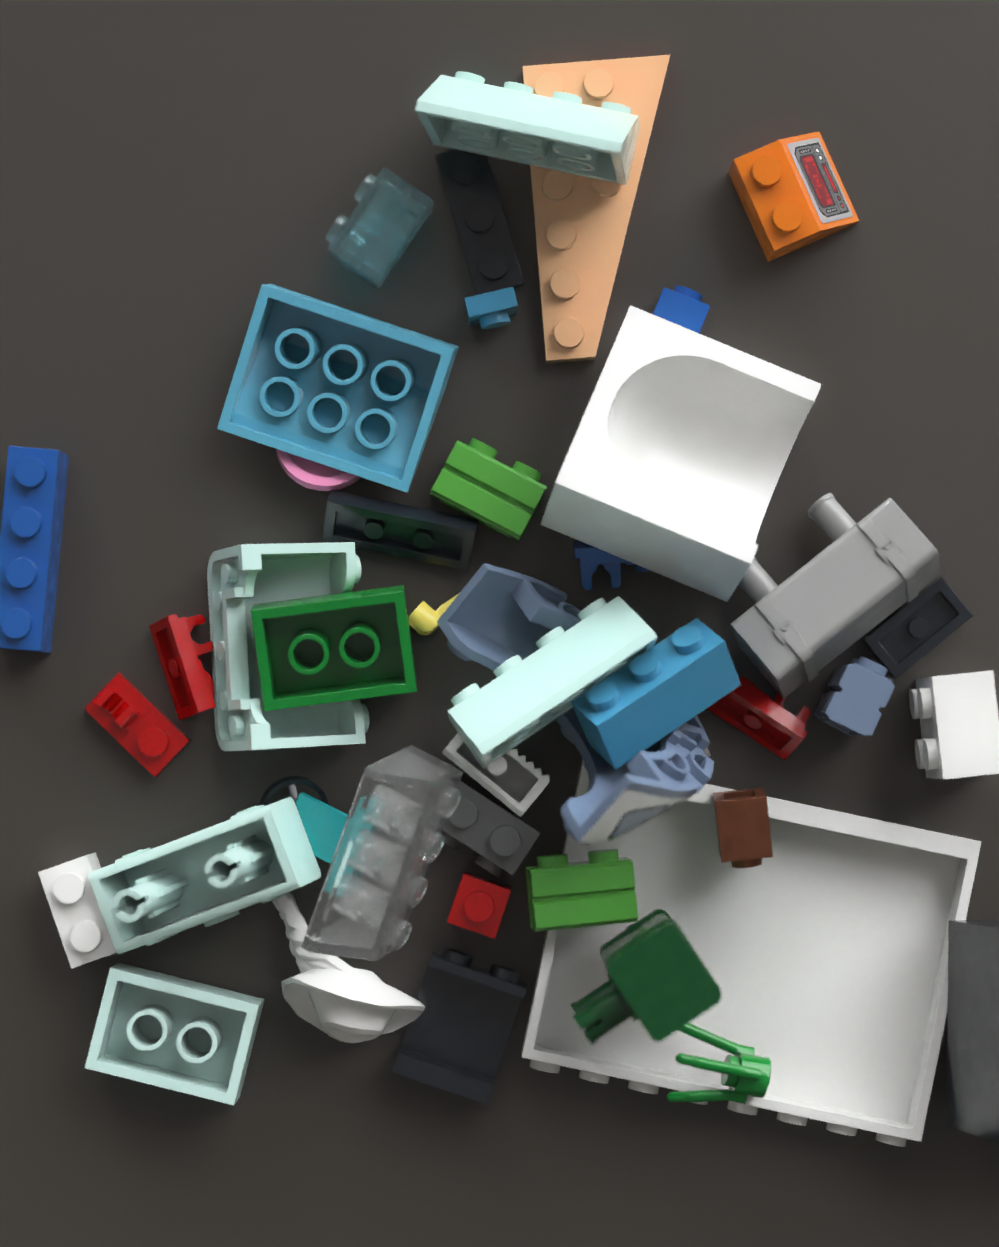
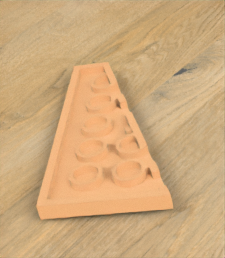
(583, 218)

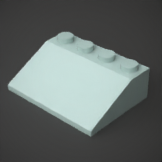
(530, 127)

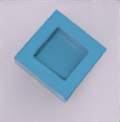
(492, 308)

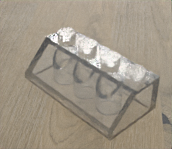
(384, 856)

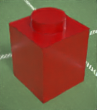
(479, 904)

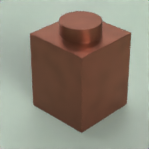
(743, 827)

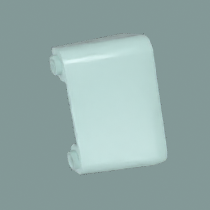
(265, 574)

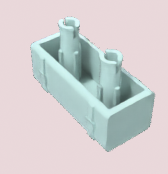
(205, 875)

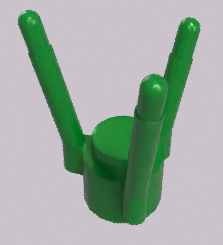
(742, 1073)

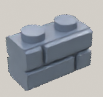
(855, 697)

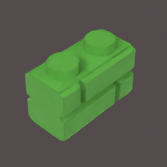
(489, 489)
(581, 892)

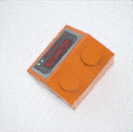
(791, 193)

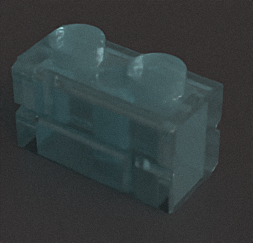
(379, 226)

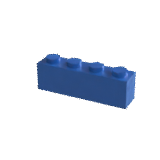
(31, 546)

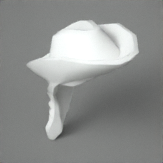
(334, 996)

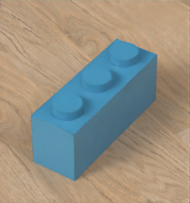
(656, 693)

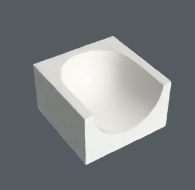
(679, 454)

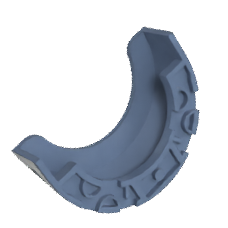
(504, 617)

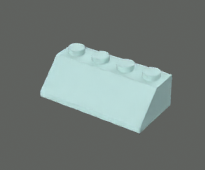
(541, 687)

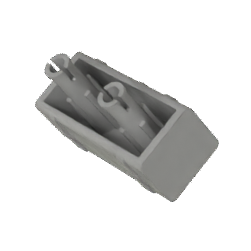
(835, 595)

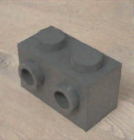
(489, 830)

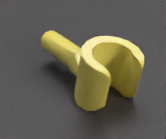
(425, 618)

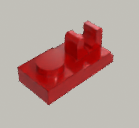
(178, 654)
(763, 718)
(137, 724)

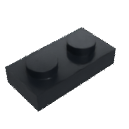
(917, 627)

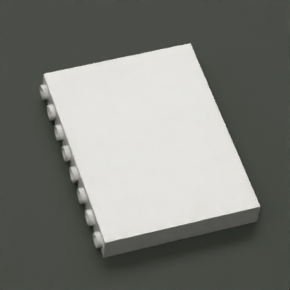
(818, 953)

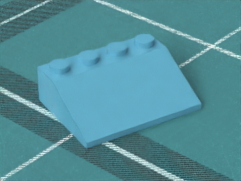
(337, 387)

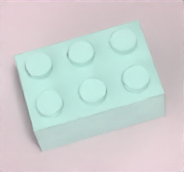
(174, 1033)

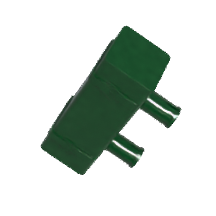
(651, 979)

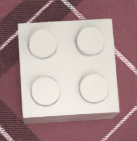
(956, 725)

